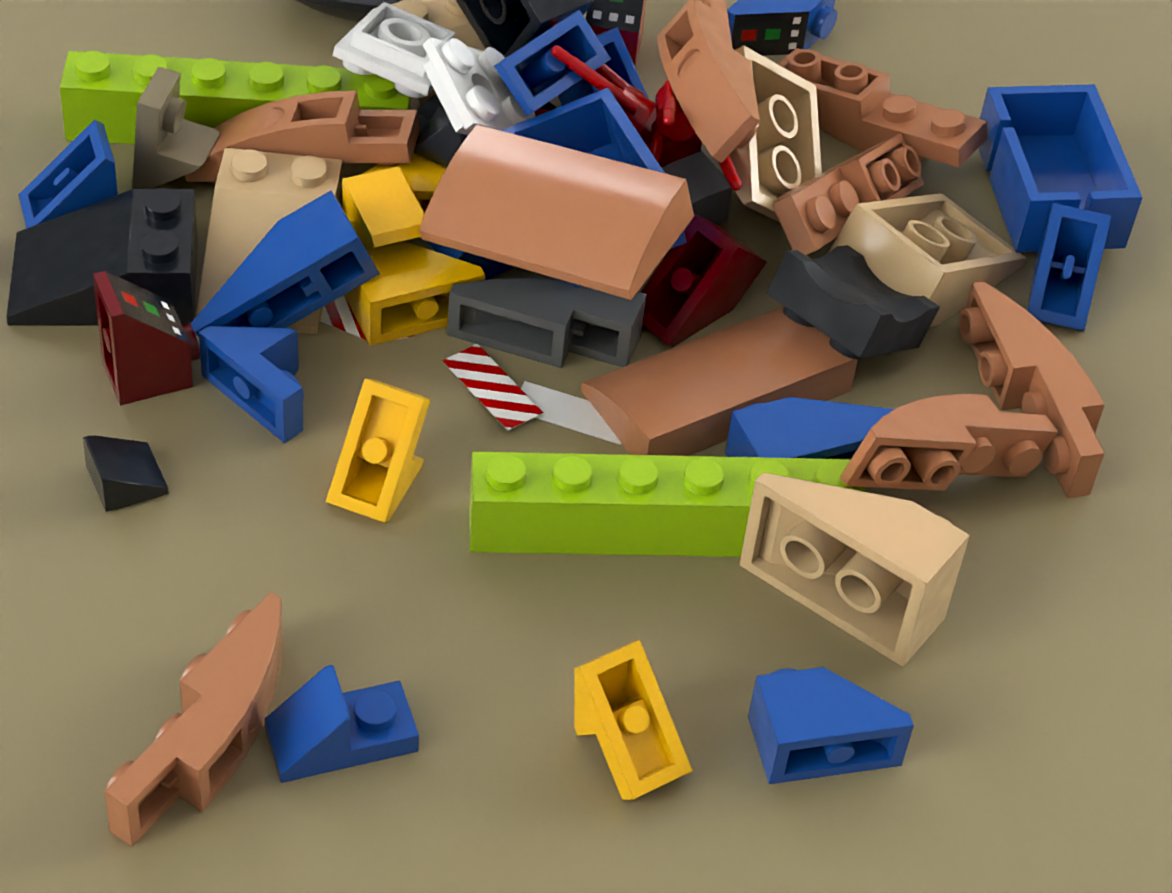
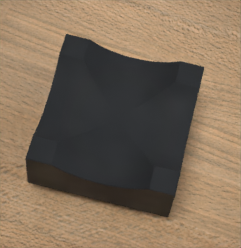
(850, 303)

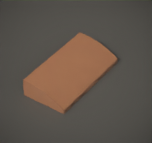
(557, 211)
(688, 393)

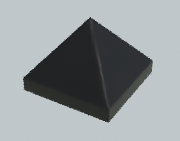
(439, 140)

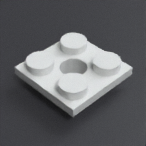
(391, 46)
(471, 86)

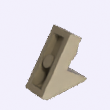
(164, 140)

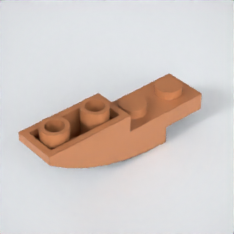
(710, 77)
(862, 112)
(320, 127)
(819, 207)
(1036, 373)
(947, 436)
(222, 714)

